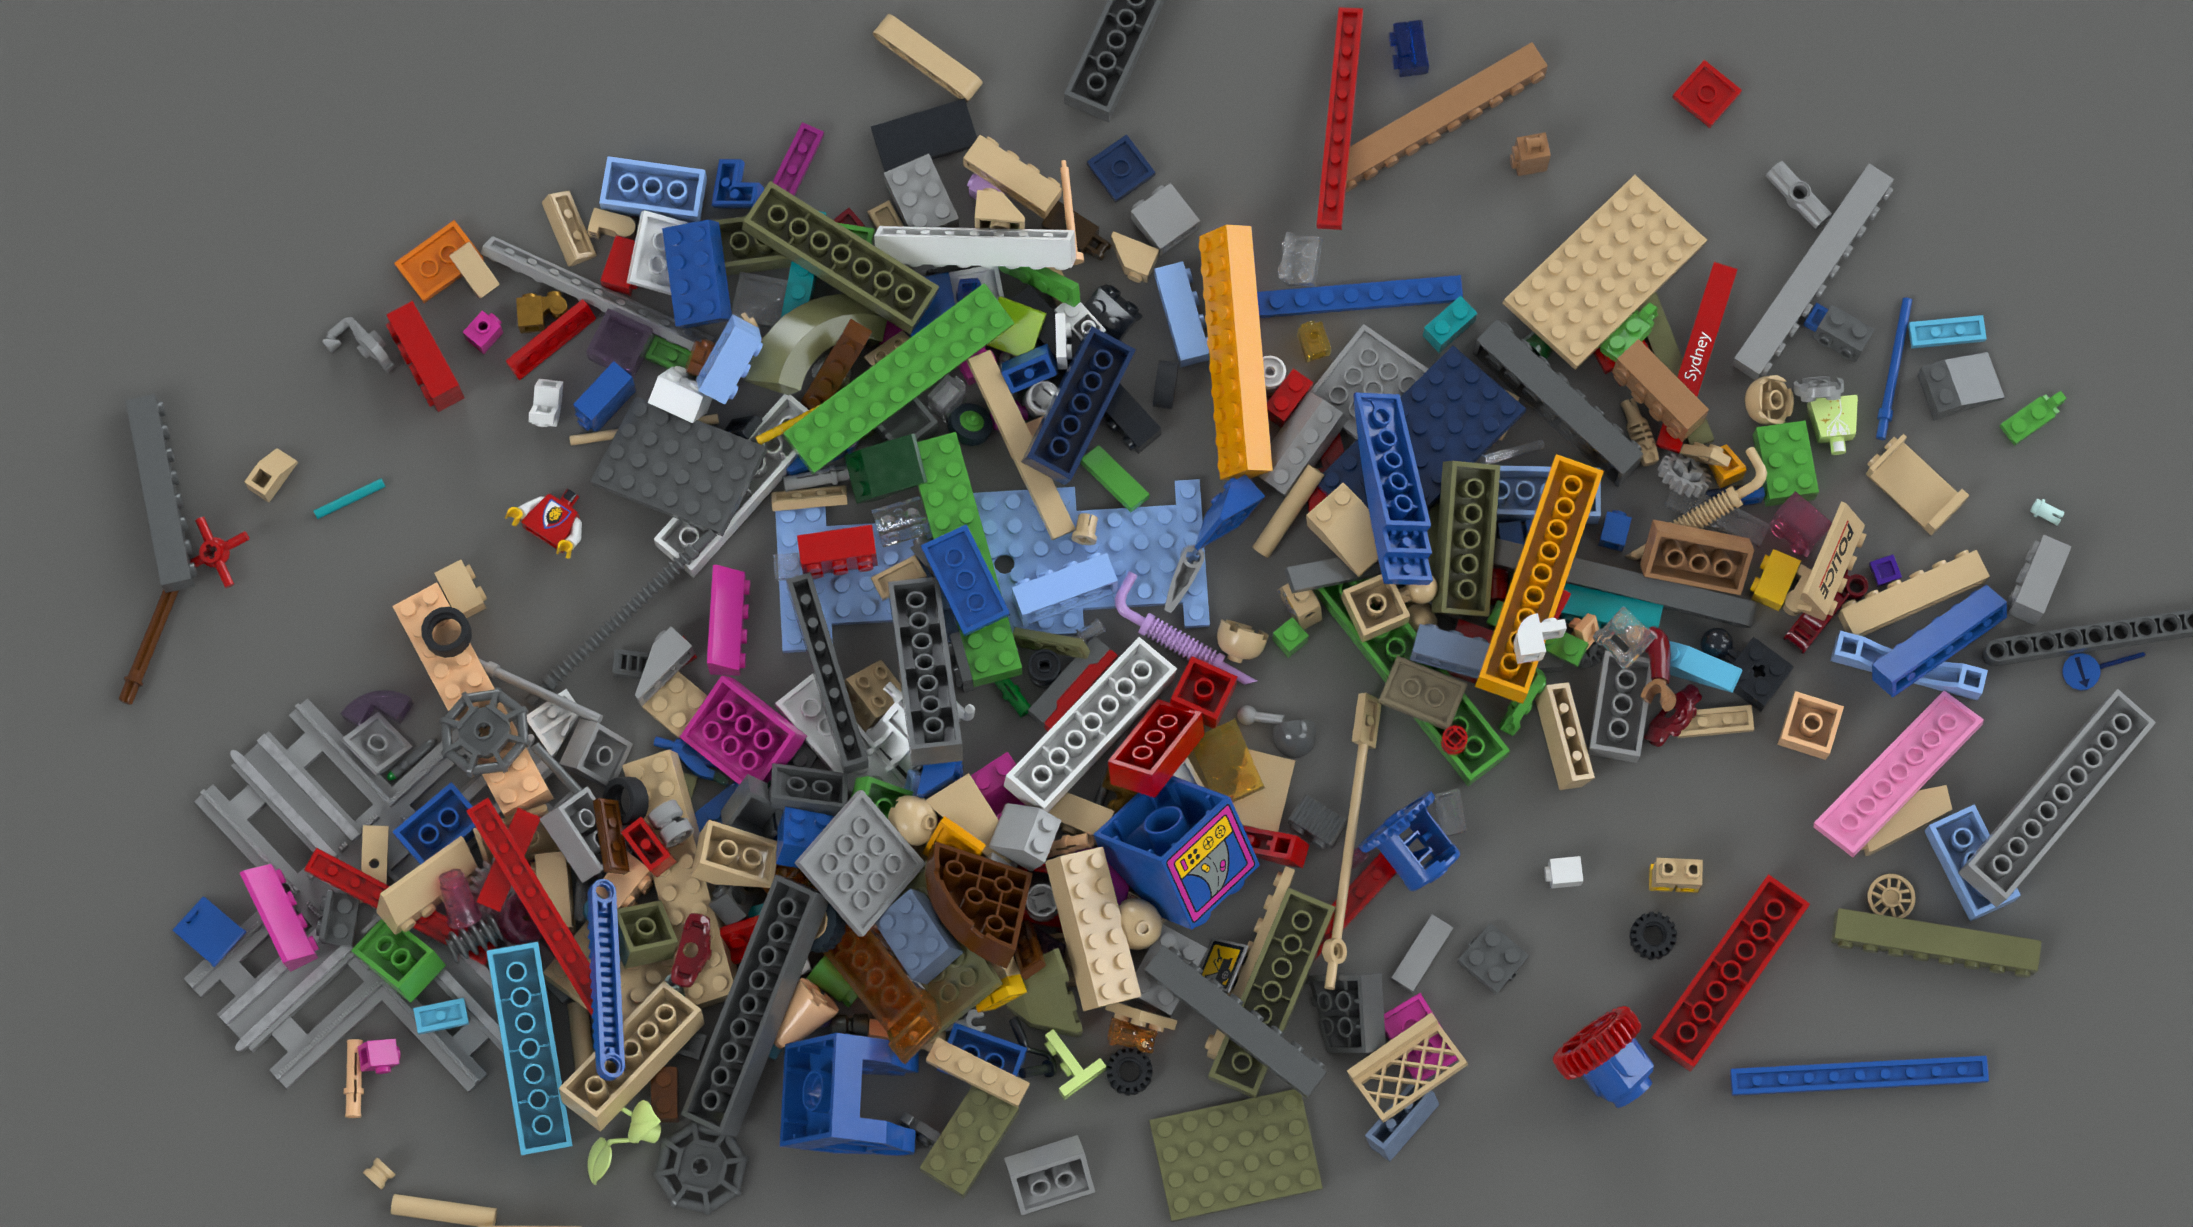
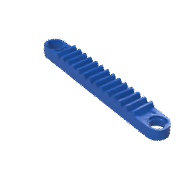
(605, 980)

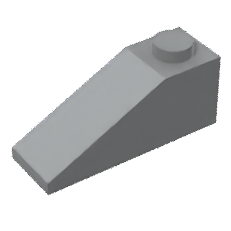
(665, 659)

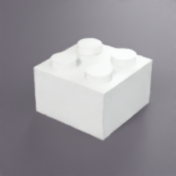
(679, 395)

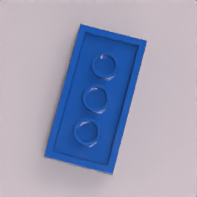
(965, 580)

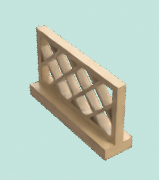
(1396, 1049)

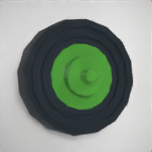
(971, 424)

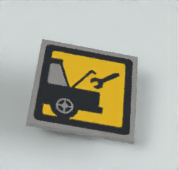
(1223, 962)

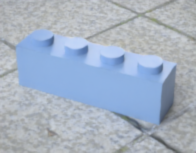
(1182, 314)

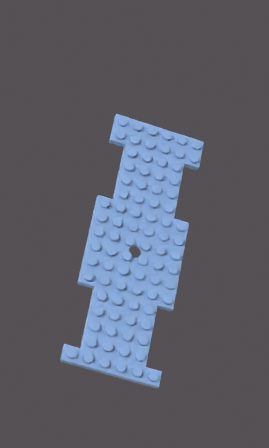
(1135, 541)

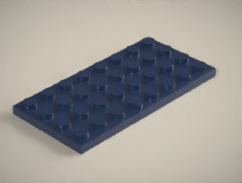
(1450, 416)

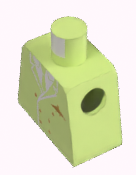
(1834, 421)

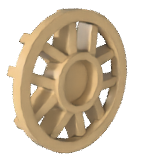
(1891, 896)

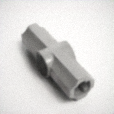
(1808, 207)

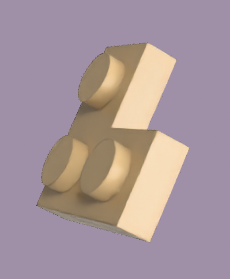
(1141, 1017)

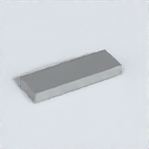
(1422, 953)

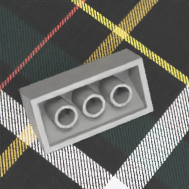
(1302, 441)

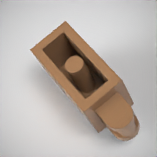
(1530, 154)

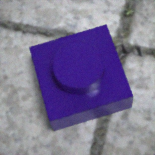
(1885, 570)

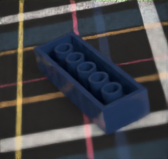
(1078, 405)

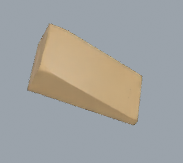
(474, 270)

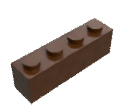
(836, 364)

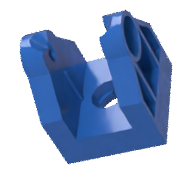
(825, 1096)

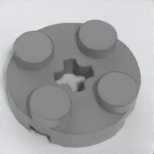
(1819, 387)

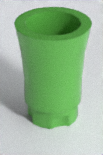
(832, 982)

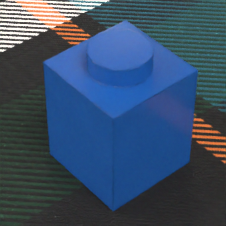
(1615, 530)

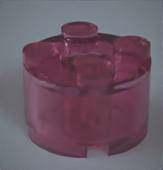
(513, 926)

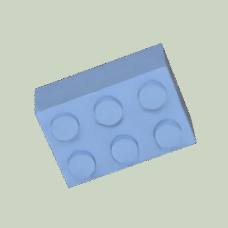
(729, 360)

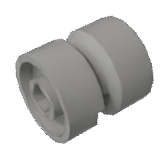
(670, 823)
(1041, 903)

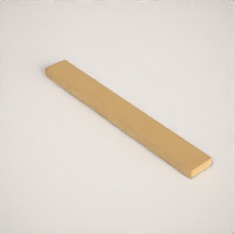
(1018, 440)

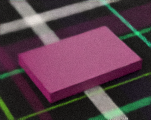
(1405, 1016)

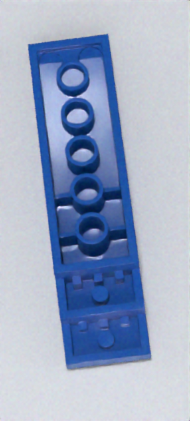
(1393, 489)

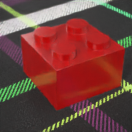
(1205, 690)

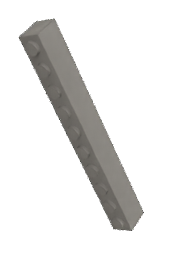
(1812, 273)

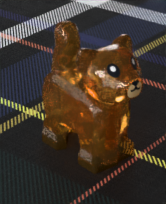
(1131, 1035)

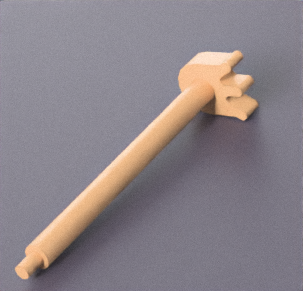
(1068, 206)

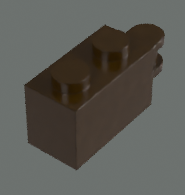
(1085, 230)

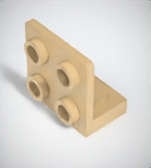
(867, 693)

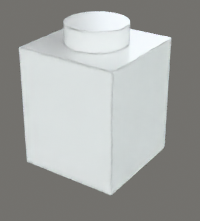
(1564, 872)

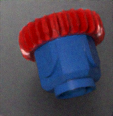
(1608, 1057)

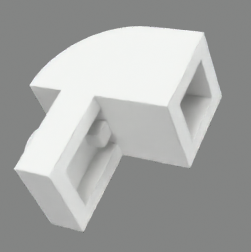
(546, 403)
(1531, 634)

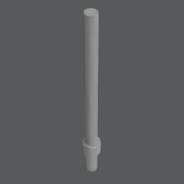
(494, 671)

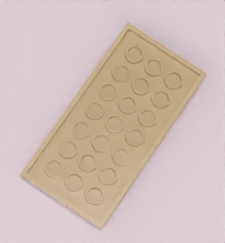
(1604, 272)

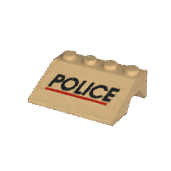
(1832, 563)

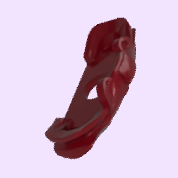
(1685, 707)
(695, 931)

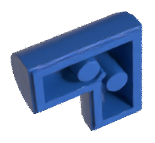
(729, 188)

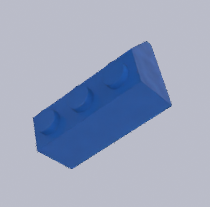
(937, 777)
(989, 1048)

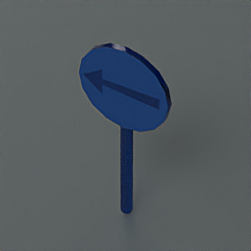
(2083, 671)

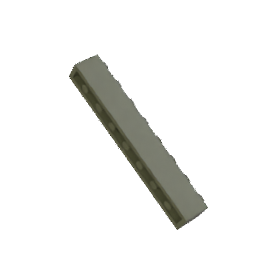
(1937, 942)

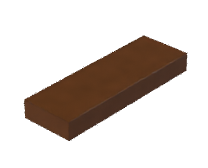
(610, 836)
(1028, 951)

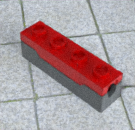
(1072, 684)

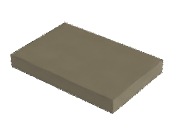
(1422, 693)

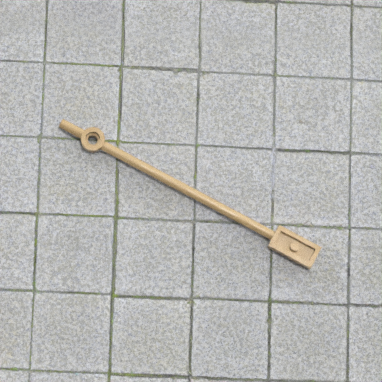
(1364, 735)

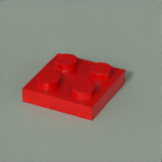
(1707, 94)

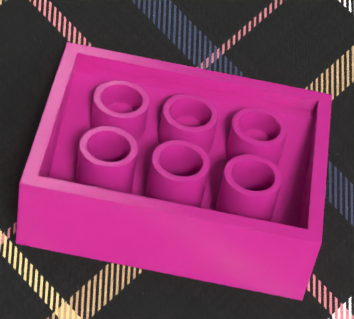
(741, 732)

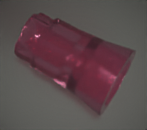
(458, 900)

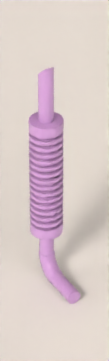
(1172, 637)

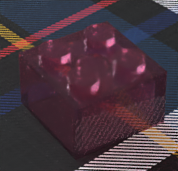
(1800, 525)

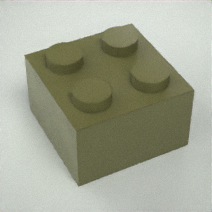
(645, 934)

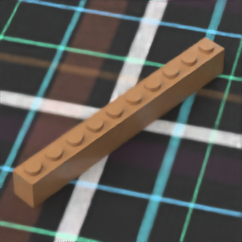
(1444, 113)

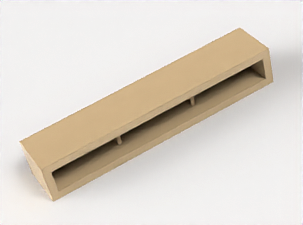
(1913, 595)

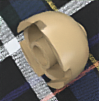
(1769, 400)
(1240, 640)
(914, 819)
(1140, 923)

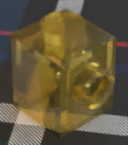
(1313, 340)

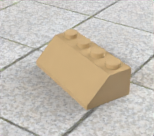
(420, 889)

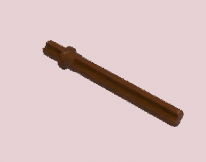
(147, 647)

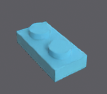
(441, 1016)

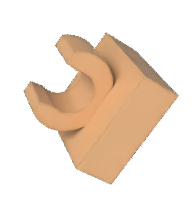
(1585, 628)

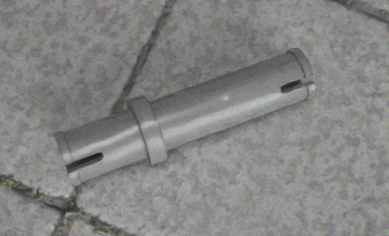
(806, 480)

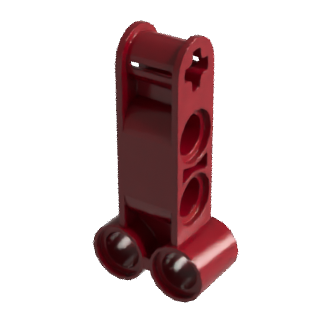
(1808, 627)

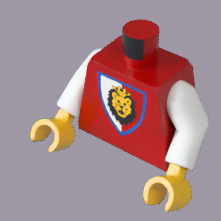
(551, 520)

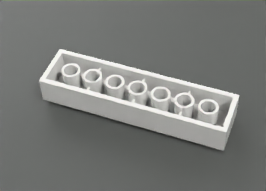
(780, 455)
(1090, 726)

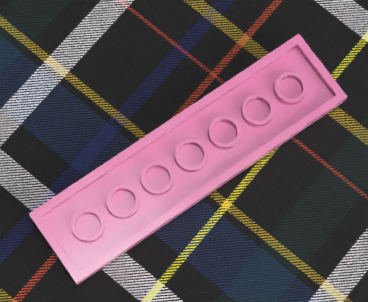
(1898, 773)

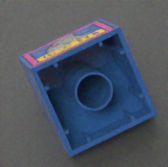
(1179, 850)

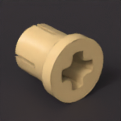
(1085, 529)

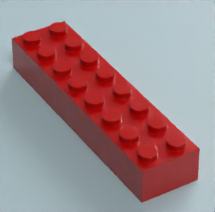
(1729, 973)

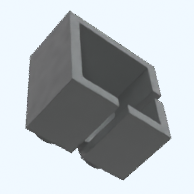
(909, 420)
(752, 809)

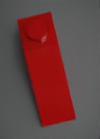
(1278, 847)

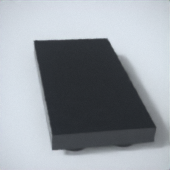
(931, 132)

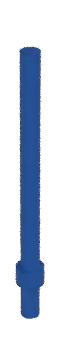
(1885, 413)

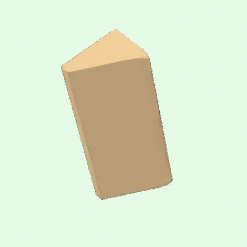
(568, 228)

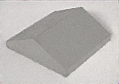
(377, 744)

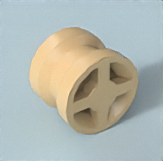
(379, 1173)

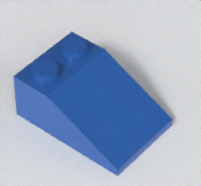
(1229, 510)

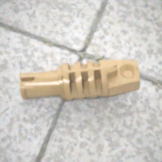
(1640, 432)

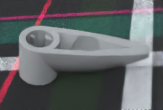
(1183, 577)

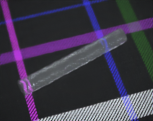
(1512, 452)

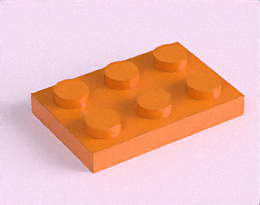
(429, 265)

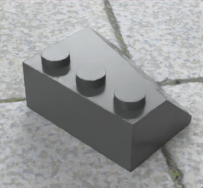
(1351, 1012)

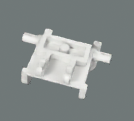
(891, 731)

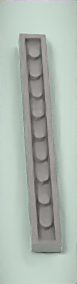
(590, 292)

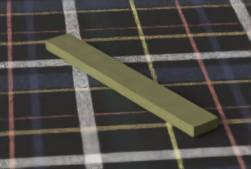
(1666, 350)

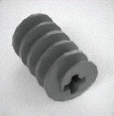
(473, 938)

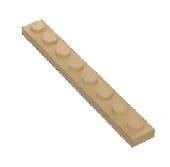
(1262, 929)

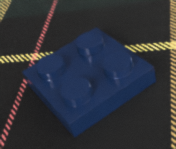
(1121, 168)

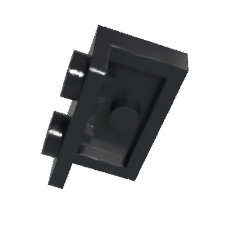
(1113, 311)

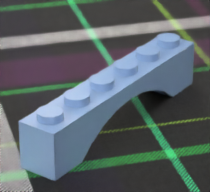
(1952, 677)

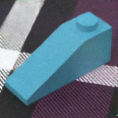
(1702, 668)

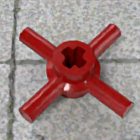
(221, 555)

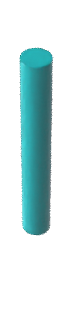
(349, 498)

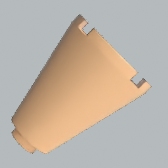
(805, 1013)

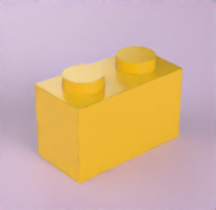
(1775, 580)

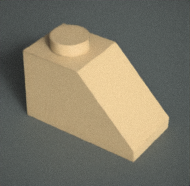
(1134, 257)

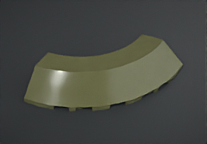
(804, 336)

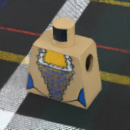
(1300, 605)

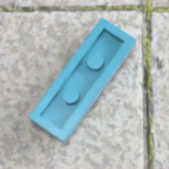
(1947, 331)

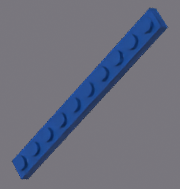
(1359, 296)
(1859, 1075)

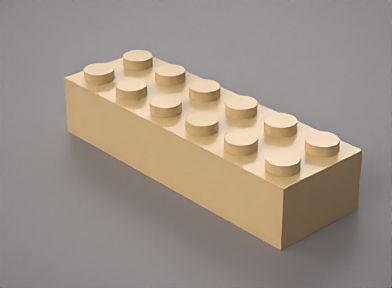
(1093, 928)
(651, 1039)

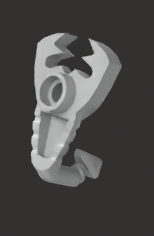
(370, 344)

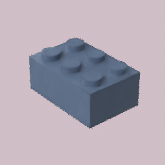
(918, 936)

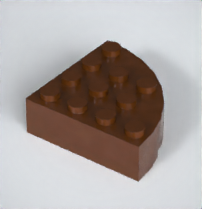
(978, 900)

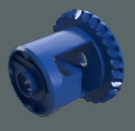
(1396, 850)

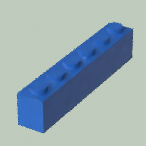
(1939, 640)

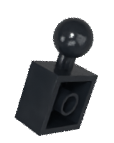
(1753, 658)

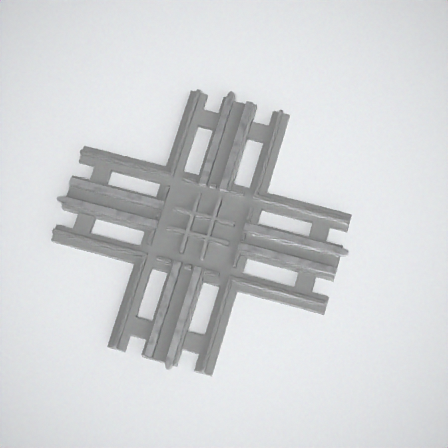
(270, 1001)

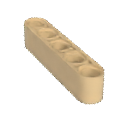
(927, 58)

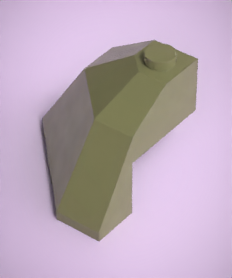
(1047, 999)

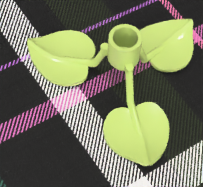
(643, 1127)

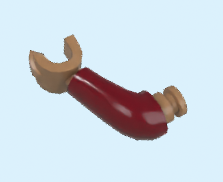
(1659, 658)

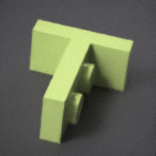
(1071, 1066)

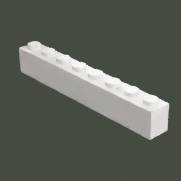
(978, 247)

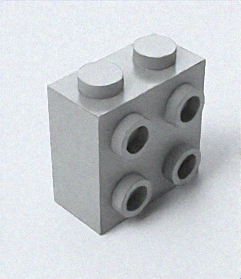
(1164, 218)

